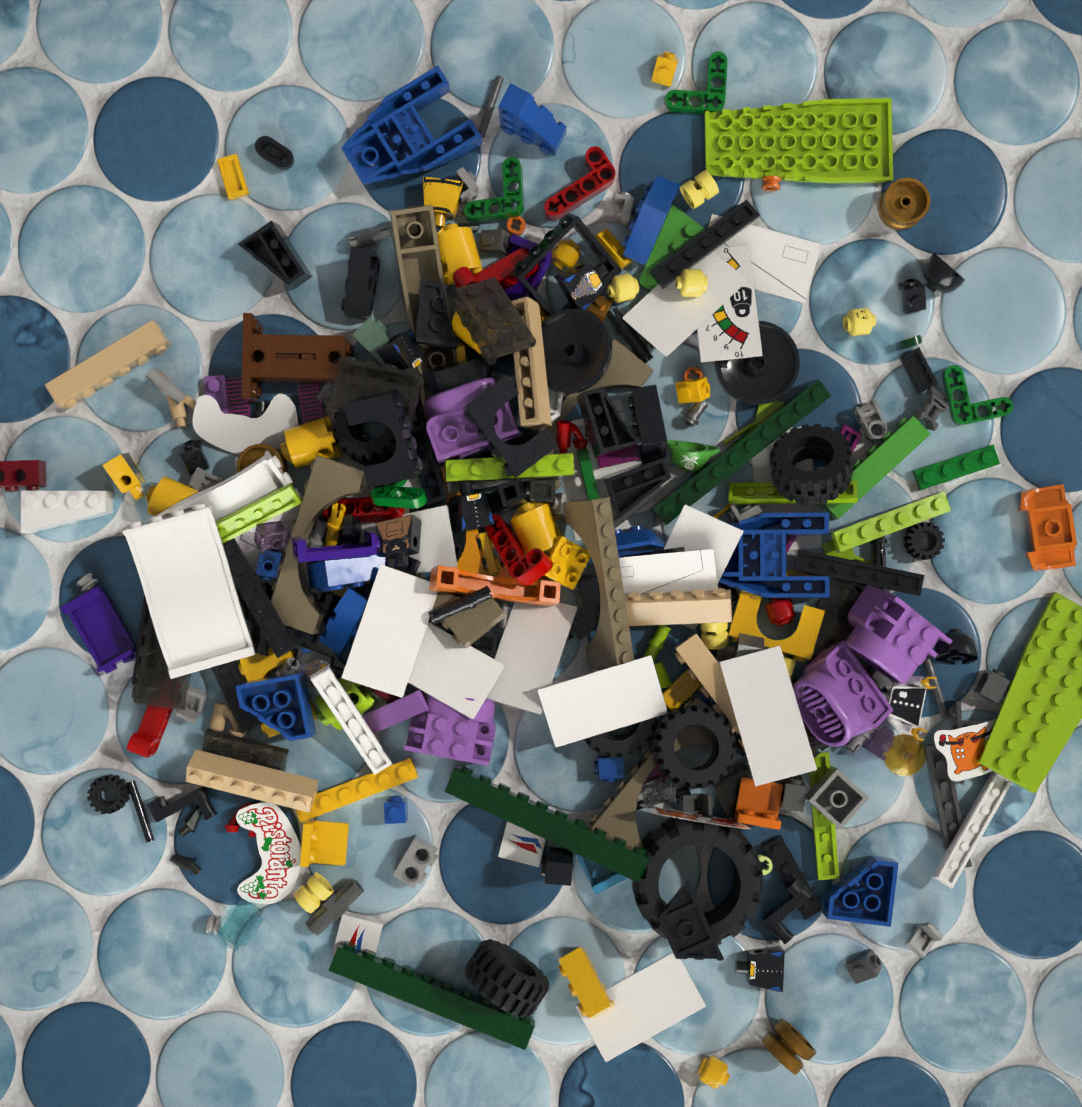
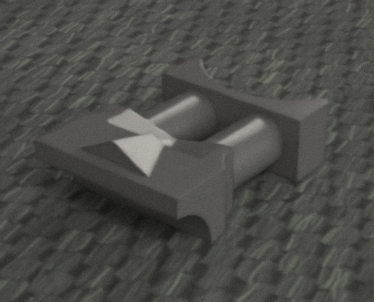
(933, 399)

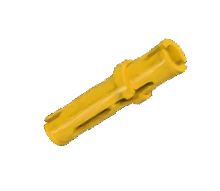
(335, 525)

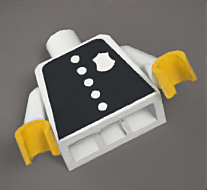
(907, 704)

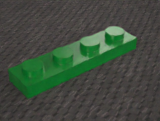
(956, 467)

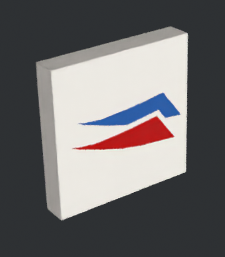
(521, 845)
(360, 931)

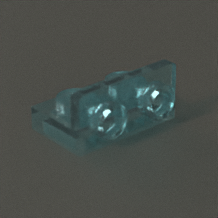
(240, 923)

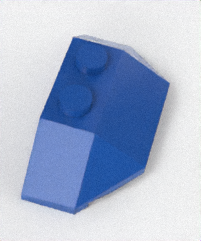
(637, 541)

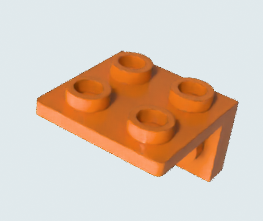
(758, 804)

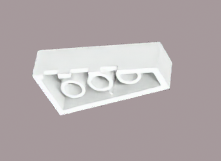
(55, 508)

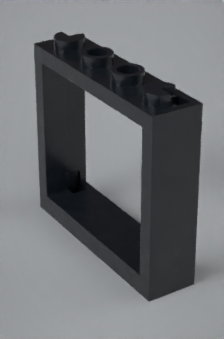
(550, 239)

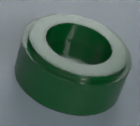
(912, 341)

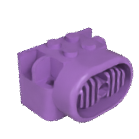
(451, 433)
(891, 634)
(839, 696)
(451, 734)

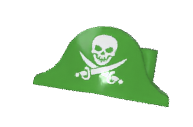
(691, 455)

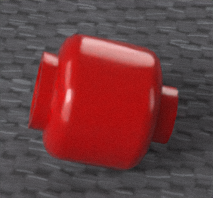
(780, 611)

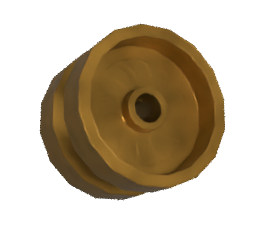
(903, 204)
(255, 452)
(788, 1046)

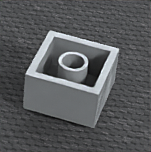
(836, 797)

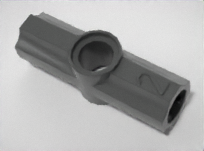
(334, 906)

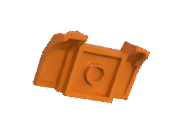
(1050, 527)

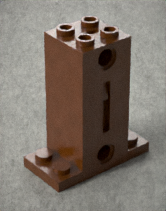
(287, 358)

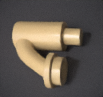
(178, 411)
(218, 719)

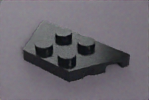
(688, 928)

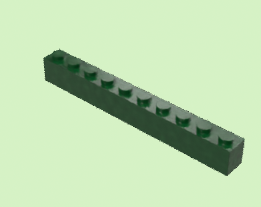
(741, 451)
(547, 823)
(431, 994)

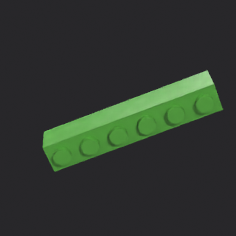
(882, 460)

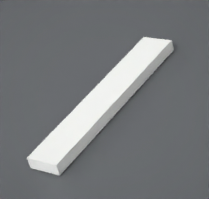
(351, 719)
(972, 829)

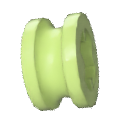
(767, 870)

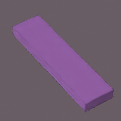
(396, 712)

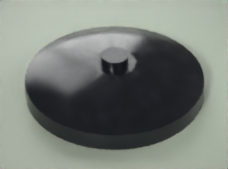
(575, 350)
(763, 377)

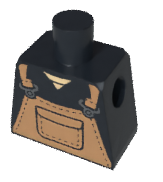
(400, 538)

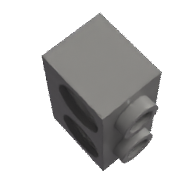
(411, 859)

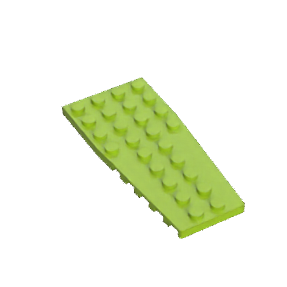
(804, 141)
(1041, 699)

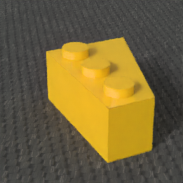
(585, 983)

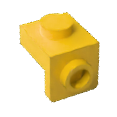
(665, 68)
(693, 390)

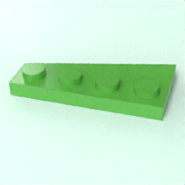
(675, 233)

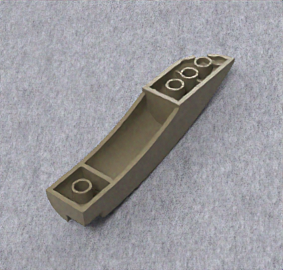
(417, 260)

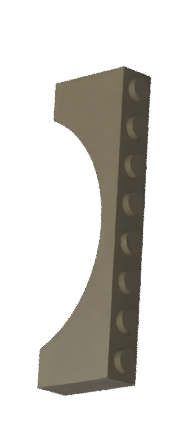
(623, 371)
(327, 485)
(595, 526)
(470, 623)
(619, 812)

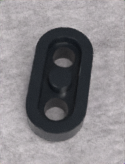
(275, 154)

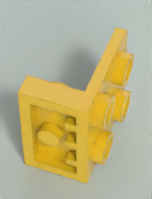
(568, 562)
(324, 843)

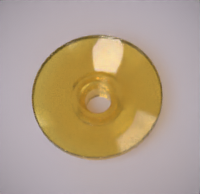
(895, 760)

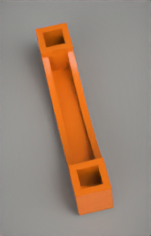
(460, 582)

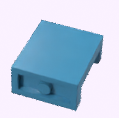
(599, 876)

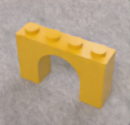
(799, 644)
(259, 667)

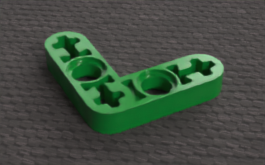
(711, 92)
(509, 197)
(970, 409)
(397, 496)

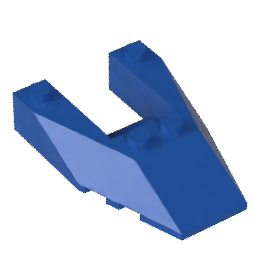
(397, 140)
(760, 556)

